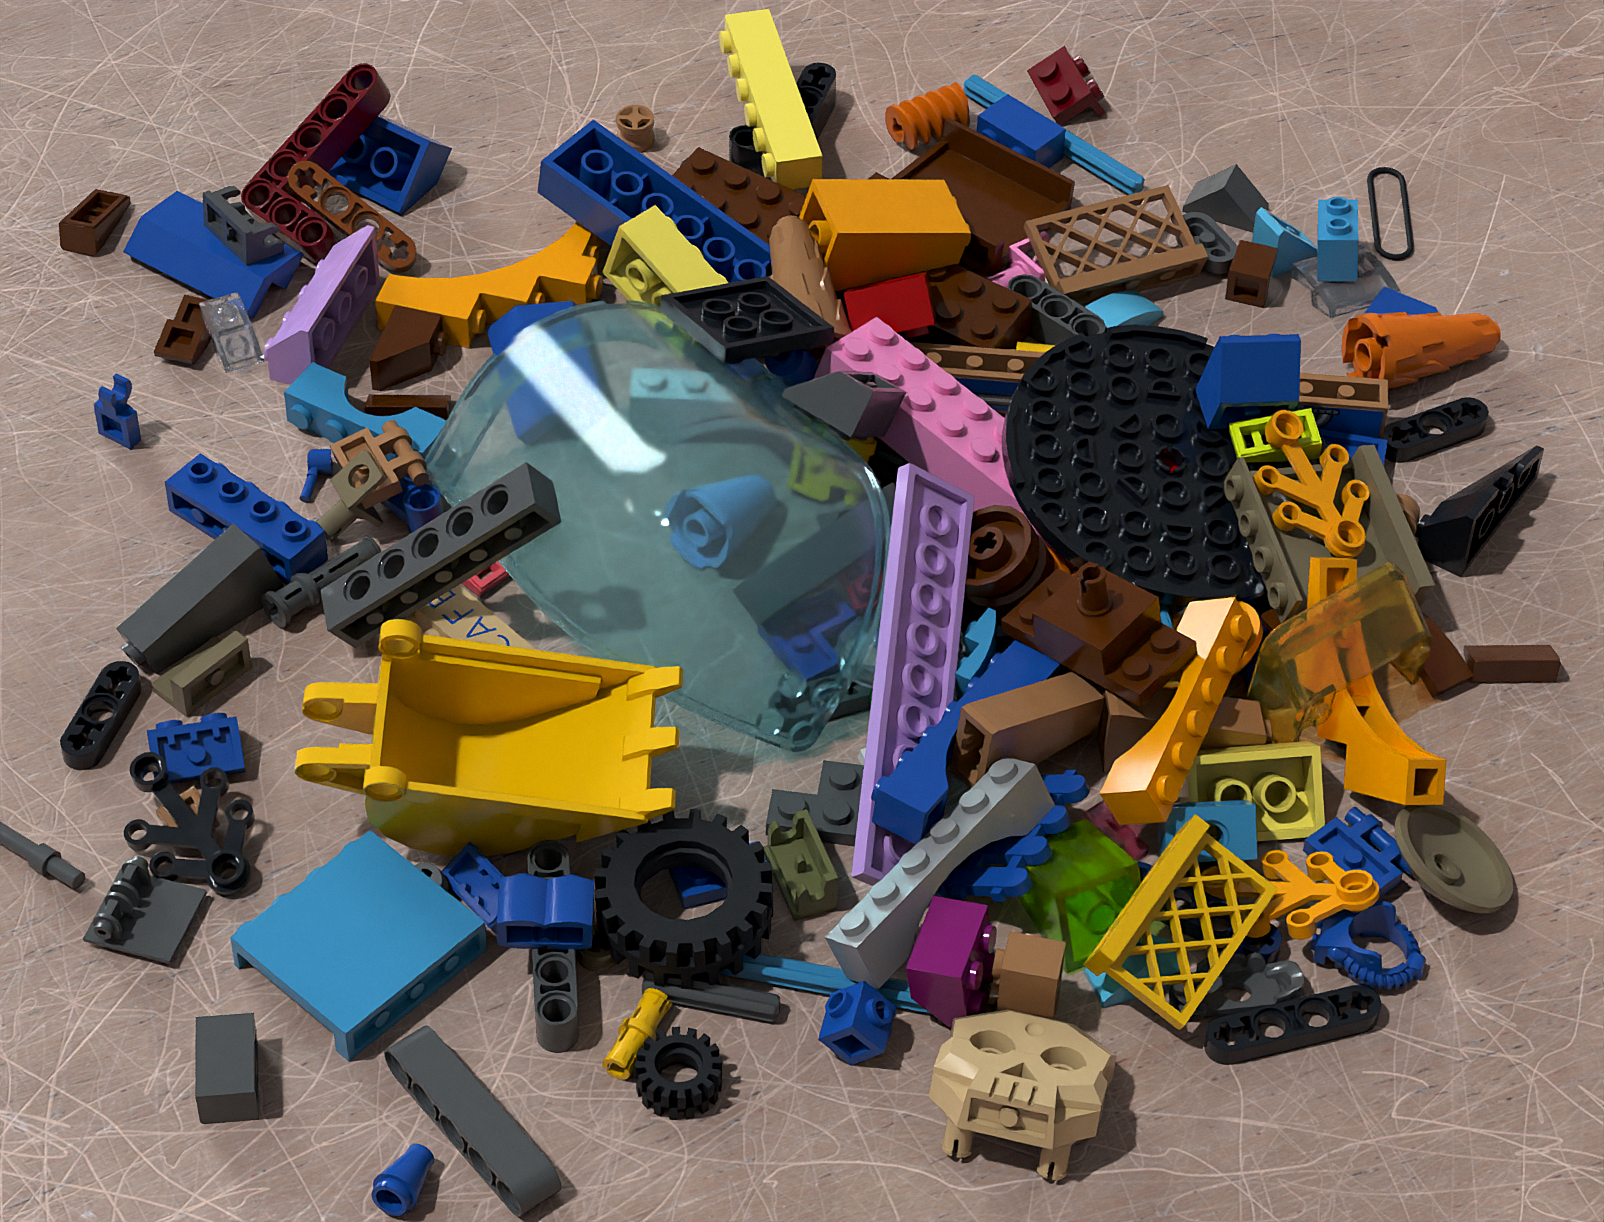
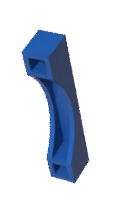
(918, 787)

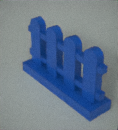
(1016, 852)

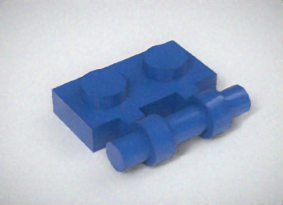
(1353, 852)

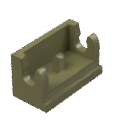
(802, 867)

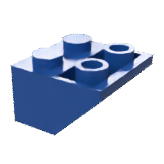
(1250, 378)

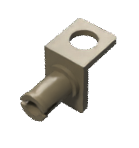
(349, 506)

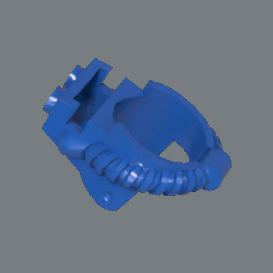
(1366, 965)

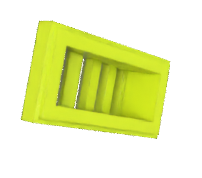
(1309, 441)

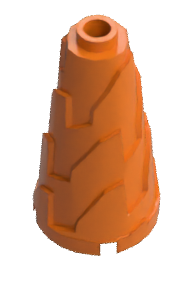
(1414, 345)

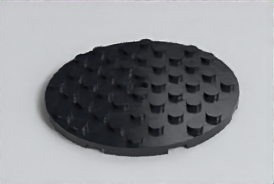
(1090, 474)

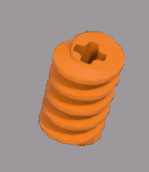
(926, 115)

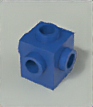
(857, 1023)

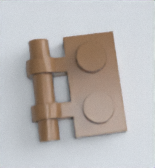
(394, 441)

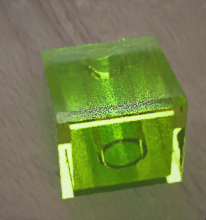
(1079, 889)

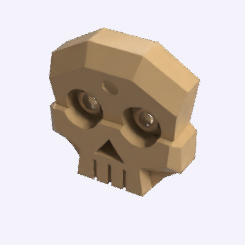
(1021, 1083)

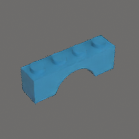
(321, 405)

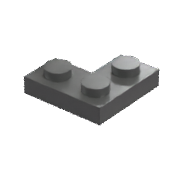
(831, 810)

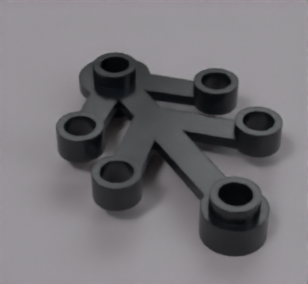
(192, 830)

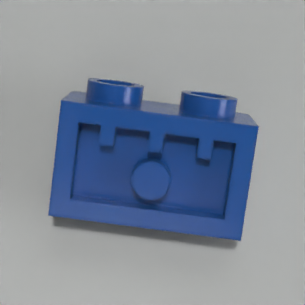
(198, 746)

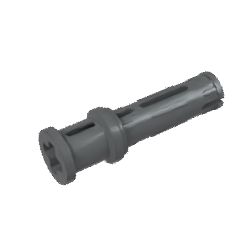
(305, 588)

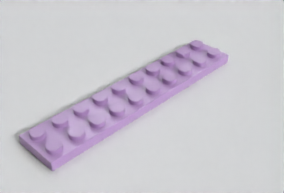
(914, 643)

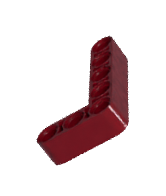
(322, 140)

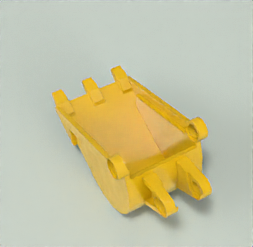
(494, 743)

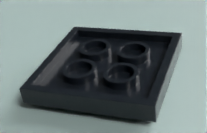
(747, 319)

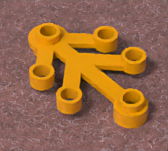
(1340, 533)
(1347, 890)

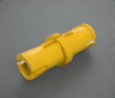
(635, 1031)

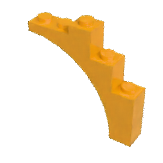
(555, 274)
(1378, 752)

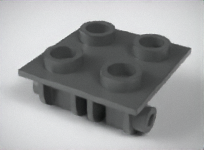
(144, 913)

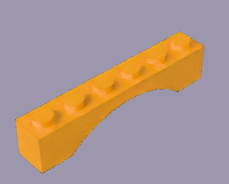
(1152, 772)

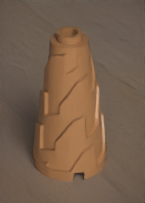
(801, 271)

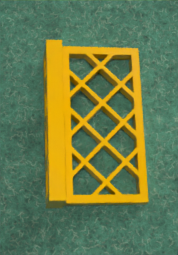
(1144, 908)

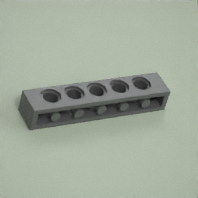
(441, 554)

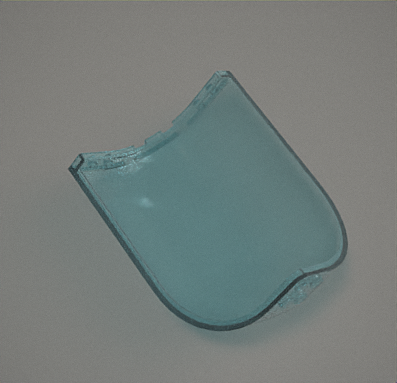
(691, 513)

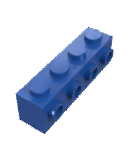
(215, 499)

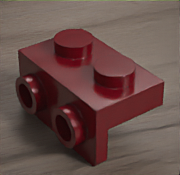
(1064, 85)

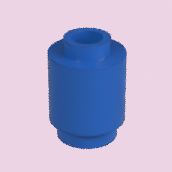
(792, 367)

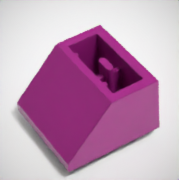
(953, 959)

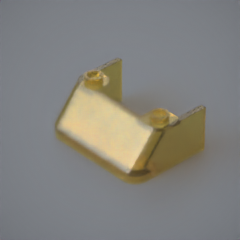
(1336, 646)

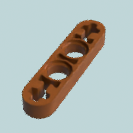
(354, 214)

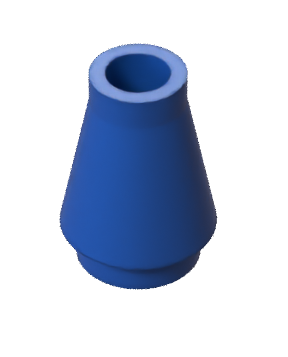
(402, 1182)

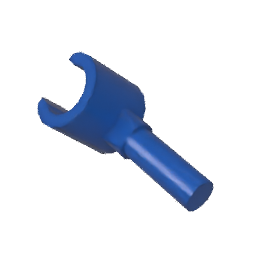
(318, 462)

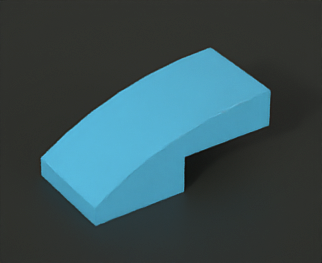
(1125, 308)

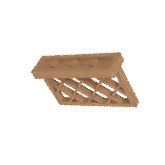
(1133, 273)

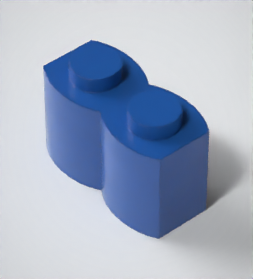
(545, 912)

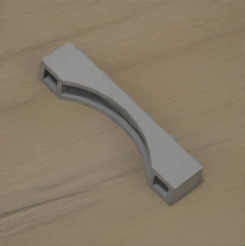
(882, 926)

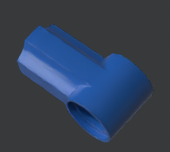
(415, 504)

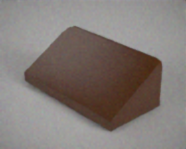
(396, 404)
(1512, 663)

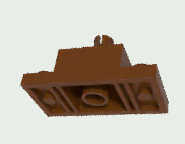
(1101, 631)

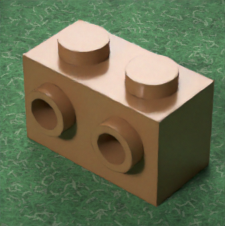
(1028, 975)

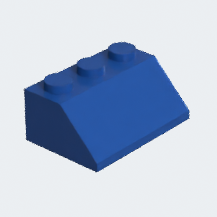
(392, 164)

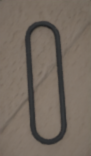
(1374, 214)

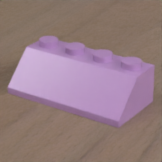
(326, 308)

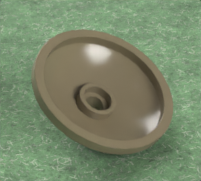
(1453, 858)

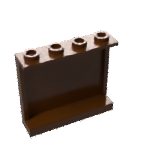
(992, 189)

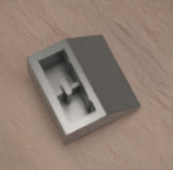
(849, 402)

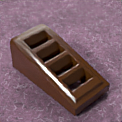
(88, 225)

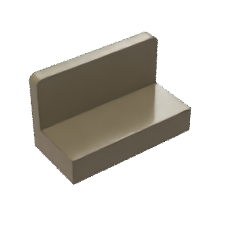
(204, 673)

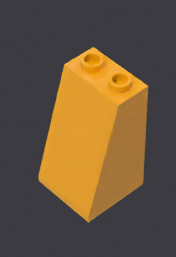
(883, 228)

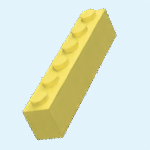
(771, 99)

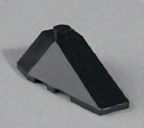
(1472, 516)

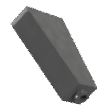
(200, 601)

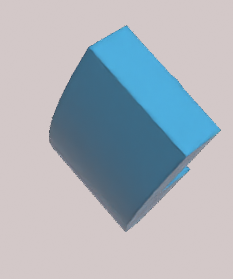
(980, 647)

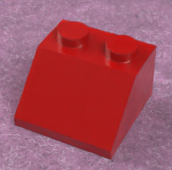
(898, 302)

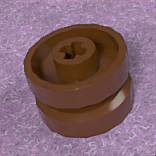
(1004, 560)

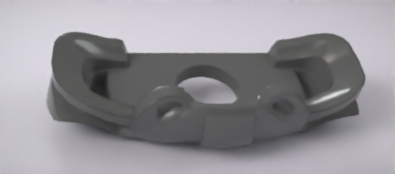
(1264, 982)

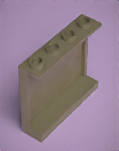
(1285, 555)

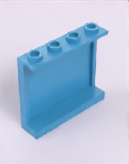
(361, 941)

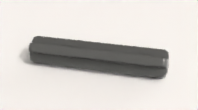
(719, 998)

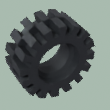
(678, 1095)

